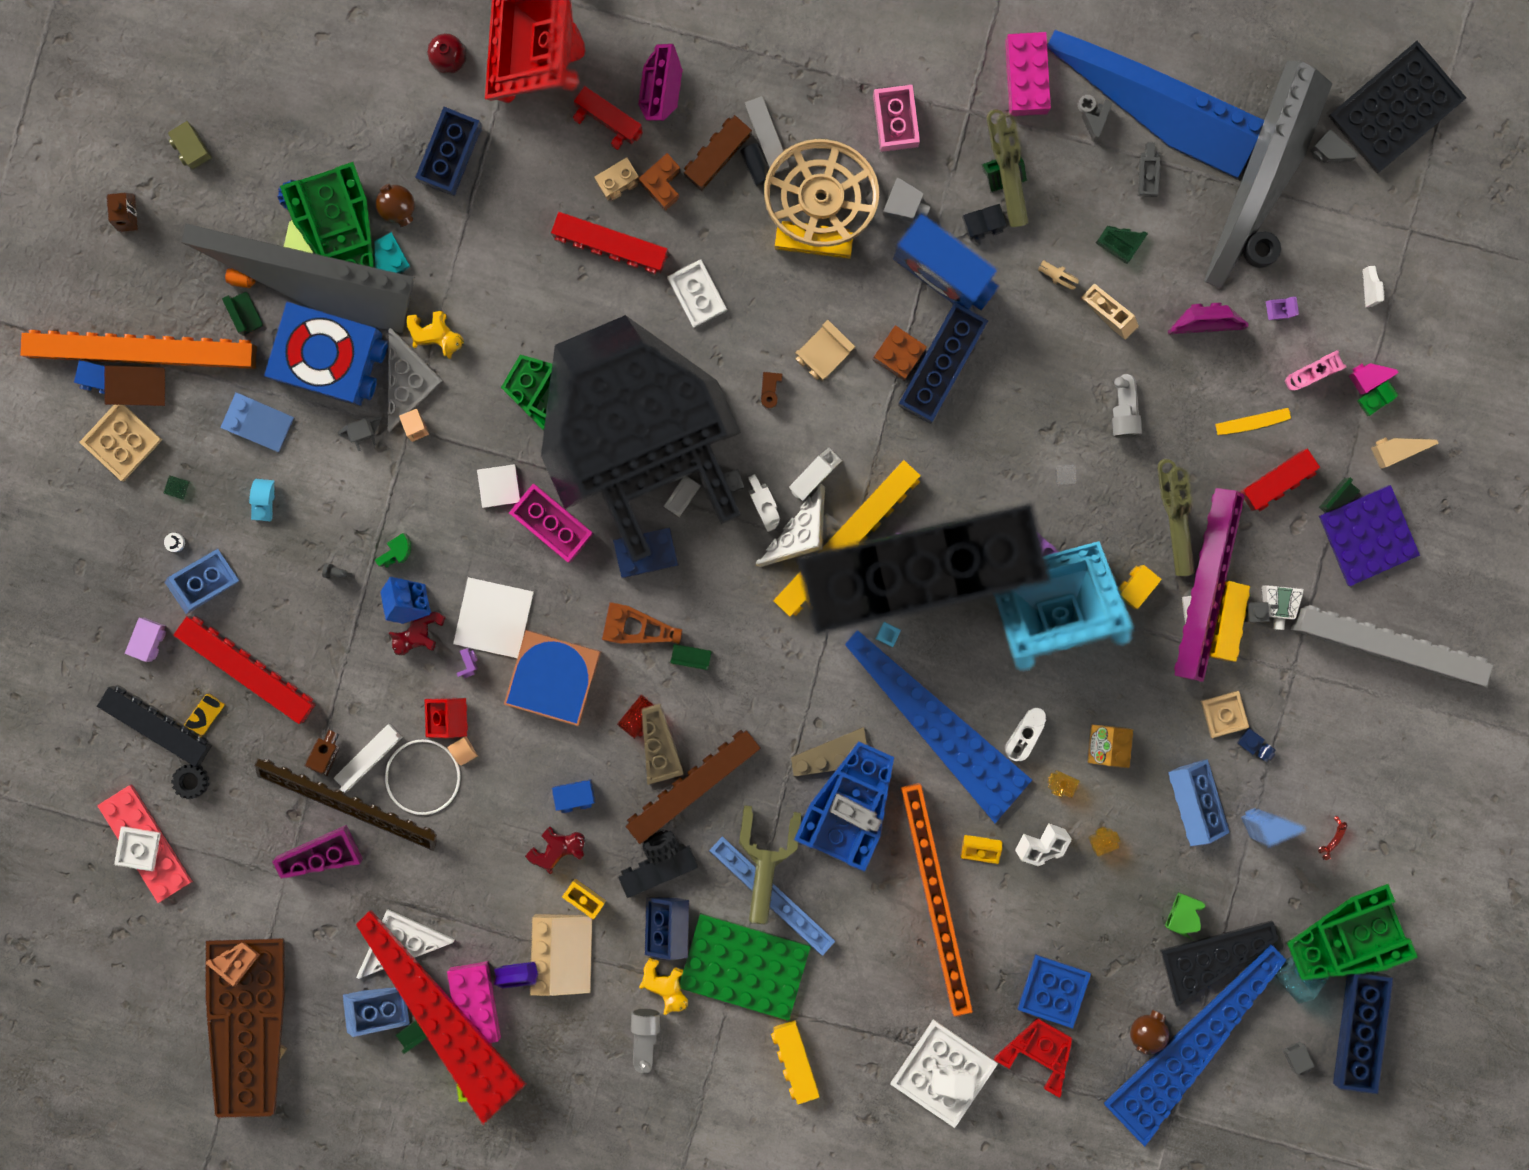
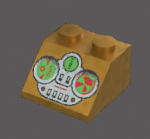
(1110, 746)

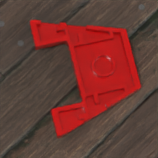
(1043, 1045)

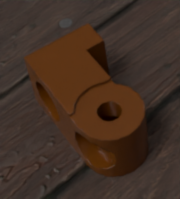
(768, 395)

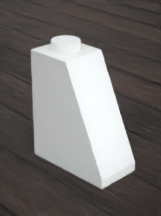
(815, 474)

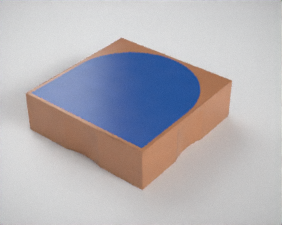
(552, 677)

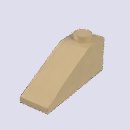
(1111, 311)
(1396, 449)

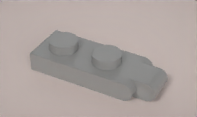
(855, 813)

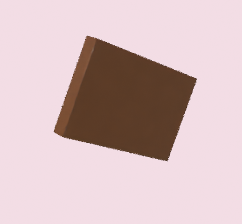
(134, 385)

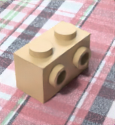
(617, 179)

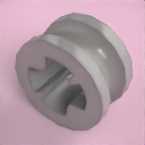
(1087, 98)

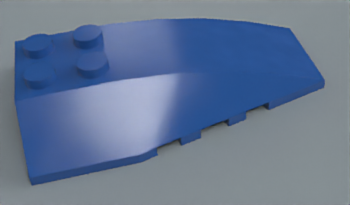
(863, 779)

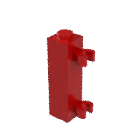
(607, 115)

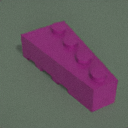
(325, 852)

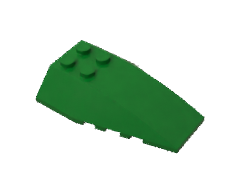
(332, 214)
(529, 386)
(1353, 938)

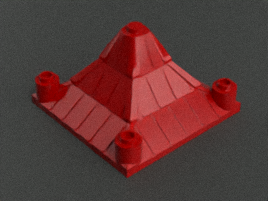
(531, 47)

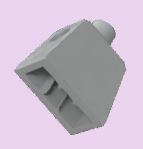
(905, 202)

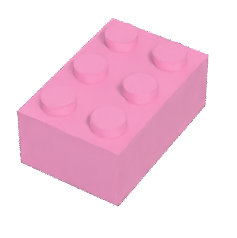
(896, 118)

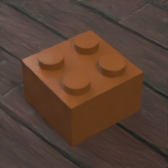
(899, 353)

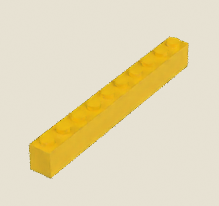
(857, 527)

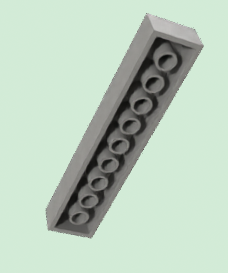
(1396, 648)

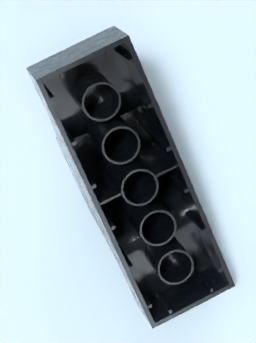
(923, 569)

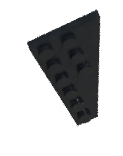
(1206, 960)

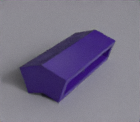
(516, 975)

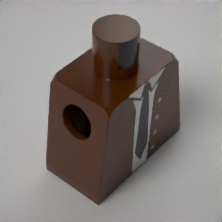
(122, 209)
(323, 762)

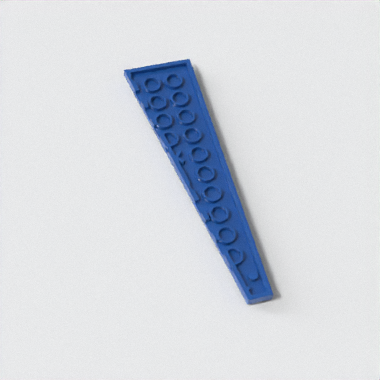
(972, 759)
(1161, 1081)

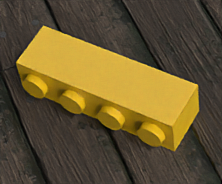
(786, 243)
(1230, 622)
(796, 1062)

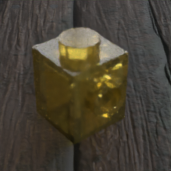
(1062, 784)
(1104, 841)

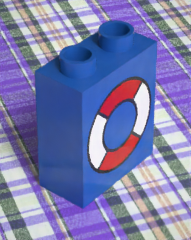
(946, 264)
(326, 354)

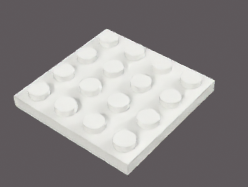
(941, 1047)

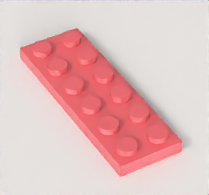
(129, 811)

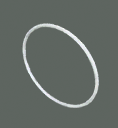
(387, 785)

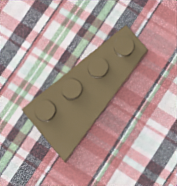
(660, 750)
(828, 755)

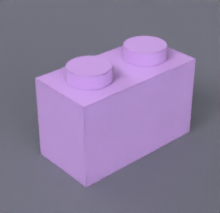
(145, 640)

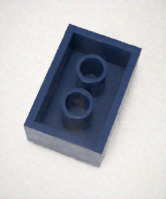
(662, 556)

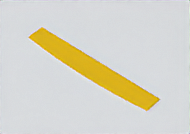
(1253, 422)

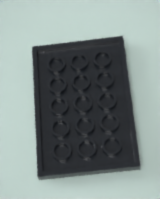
(1397, 106)

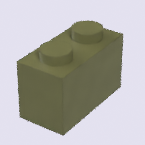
(189, 145)

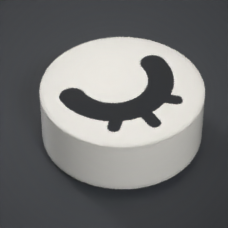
(174, 542)

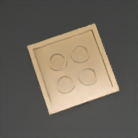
(120, 441)

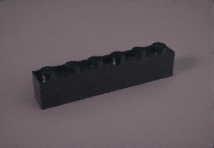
(154, 725)

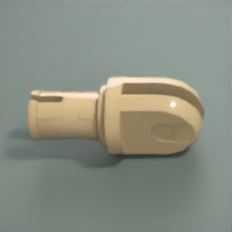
(1057, 273)

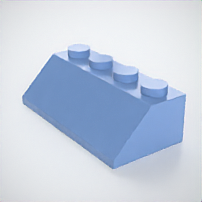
(1198, 803)
(1268, 827)

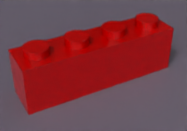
(1279, 480)

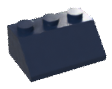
(667, 928)

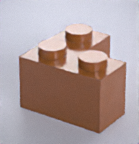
(657, 181)

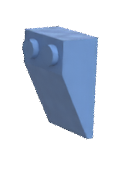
(257, 422)
(201, 581)
(374, 1011)

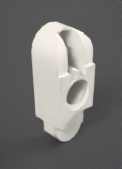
(764, 503)
(1035, 721)

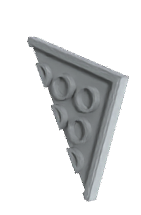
(408, 379)

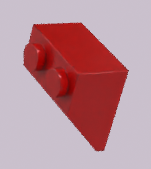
(446, 717)

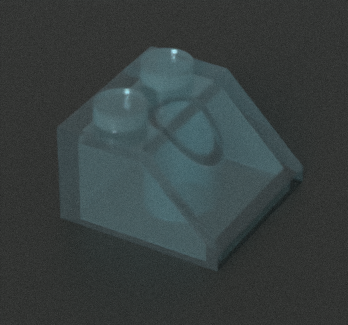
(1299, 989)

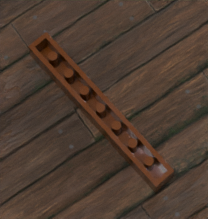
(693, 786)

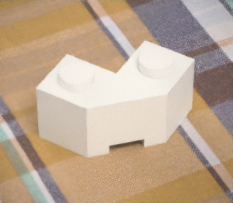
(1052, 844)
(952, 1082)

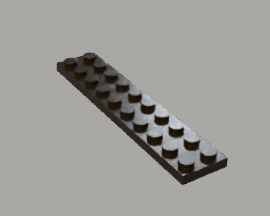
(351, 806)

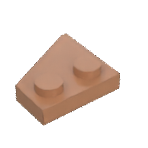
(234, 963)

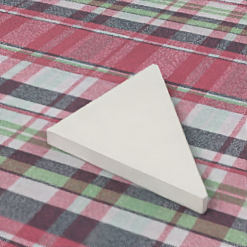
(801, 533)
(411, 934)

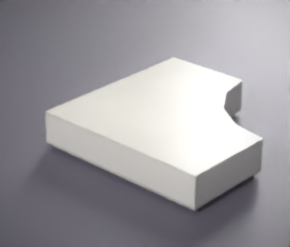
(1372, 287)

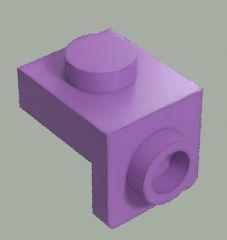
(1282, 308)
(469, 658)

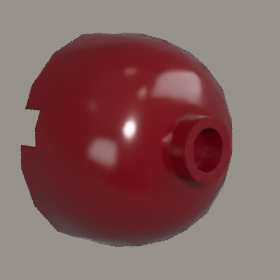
(446, 53)

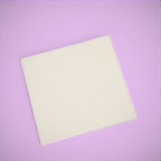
(493, 617)

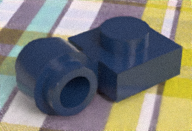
(1252, 742)

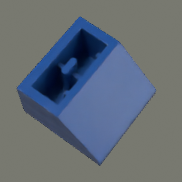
(404, 600)

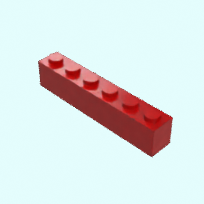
(609, 242)

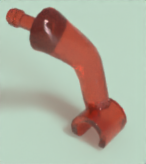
(1336, 839)

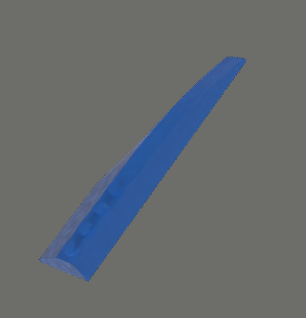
(1167, 107)

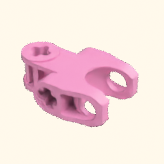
(1325, 367)

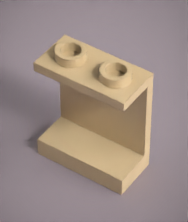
(824, 351)

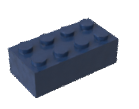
(449, 151)

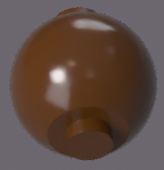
(395, 204)
(1149, 1033)

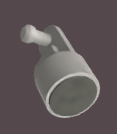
(1126, 415)
(645, 1026)

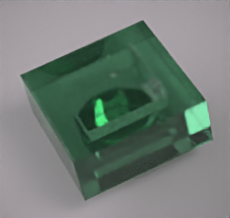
(176, 487)

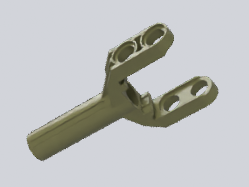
(1008, 160)
(1178, 516)
(765, 865)

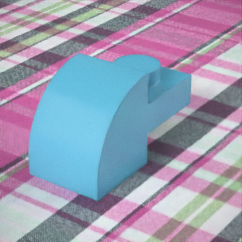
(261, 499)

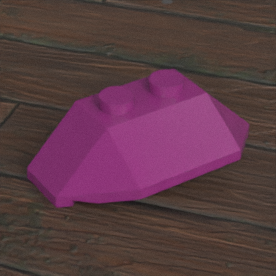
(660, 83)
(1208, 319)

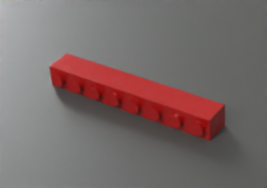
(244, 669)

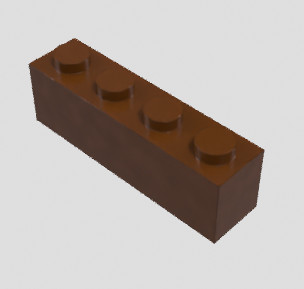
(718, 152)

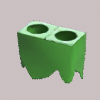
(1183, 915)

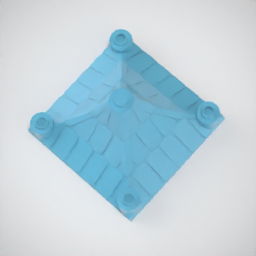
(1068, 610)

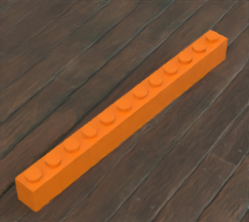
(138, 350)
(936, 899)

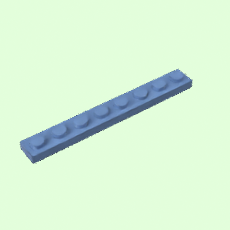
(780, 903)

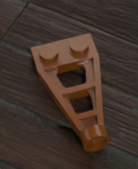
(616, 623)

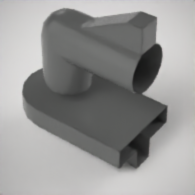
(329, 571)

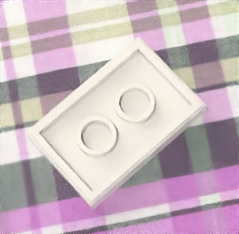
(697, 293)

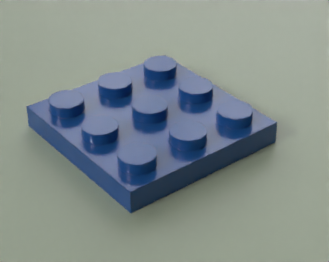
(1054, 991)

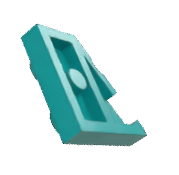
(389, 255)

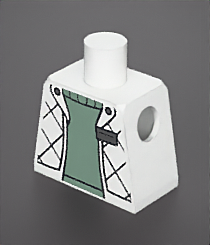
(1282, 603)

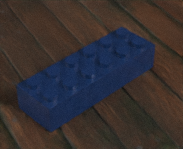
(942, 363)
(1363, 1032)

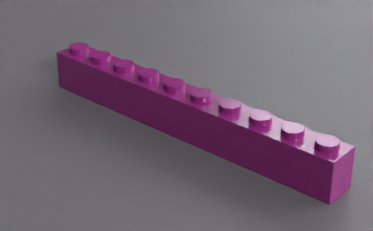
(1209, 584)

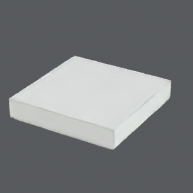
(498, 486)
(137, 848)

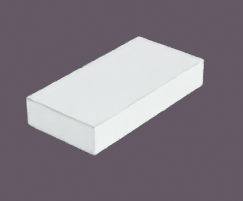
(682, 496)

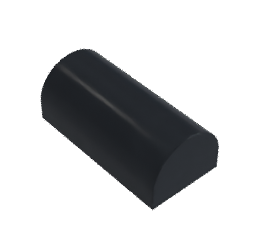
(755, 163)

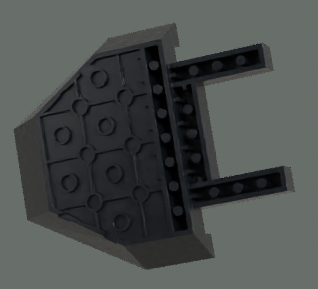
(631, 420)

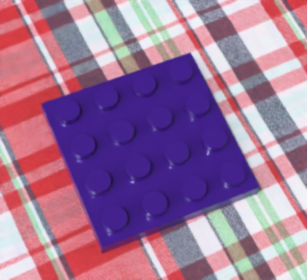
(1369, 535)

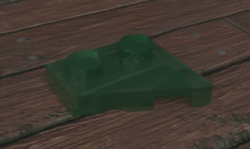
(1121, 242)

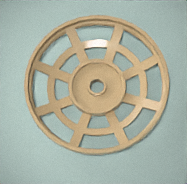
(823, 184)

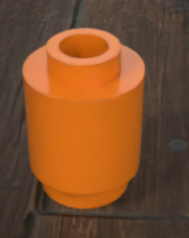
(238, 279)

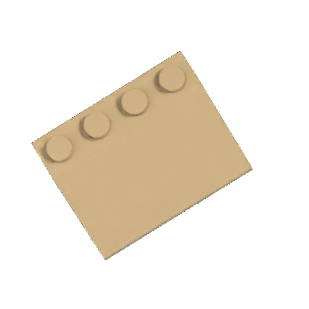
(561, 954)

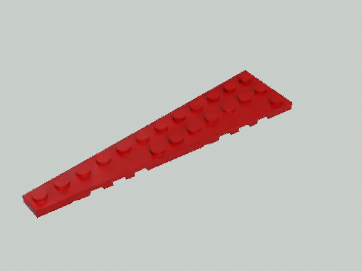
(466, 1053)

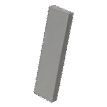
(765, 132)

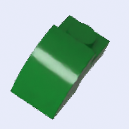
(1377, 398)
(400, 550)

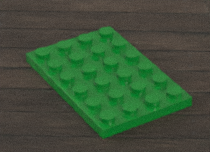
(744, 966)

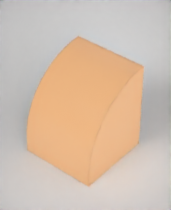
(414, 425)
(462, 751)

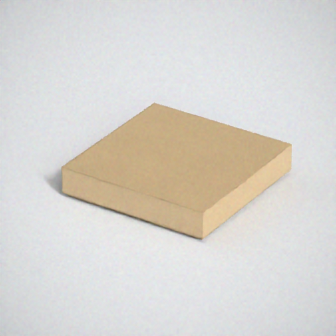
(1225, 714)

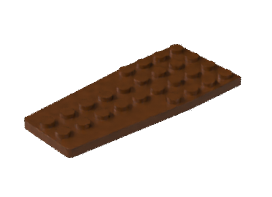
(246, 1030)

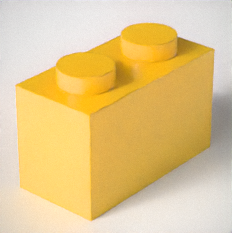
(1138, 586)
(584, 898)

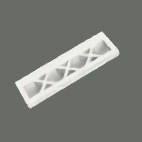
(367, 758)

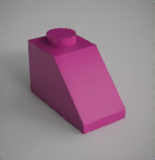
(1370, 376)

